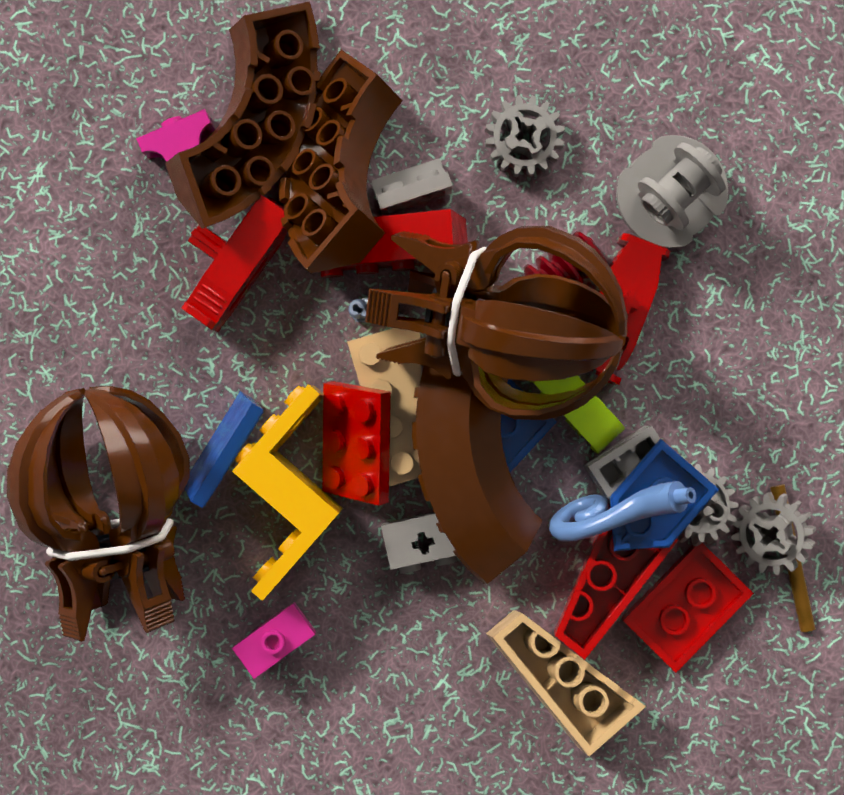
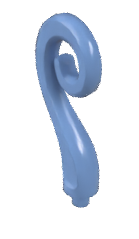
(595, 515)

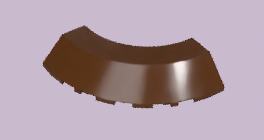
(263, 121)
(328, 180)
(469, 476)

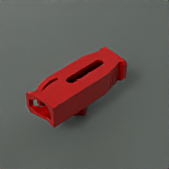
(235, 262)
(638, 275)

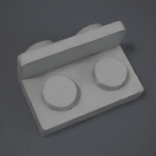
(411, 187)

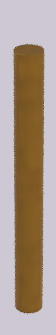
(797, 581)

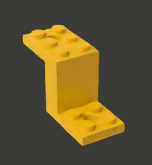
(286, 487)

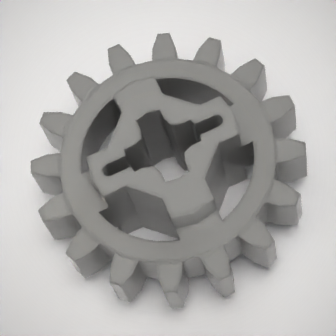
(515, 121)
(784, 542)

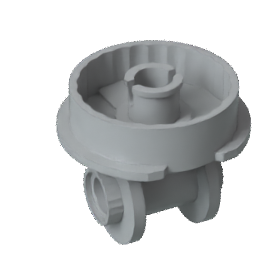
(672, 191)

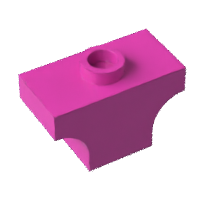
(176, 135)
(274, 640)

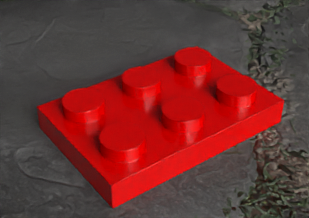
(356, 442)
(687, 606)

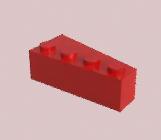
(440, 225)
(604, 591)

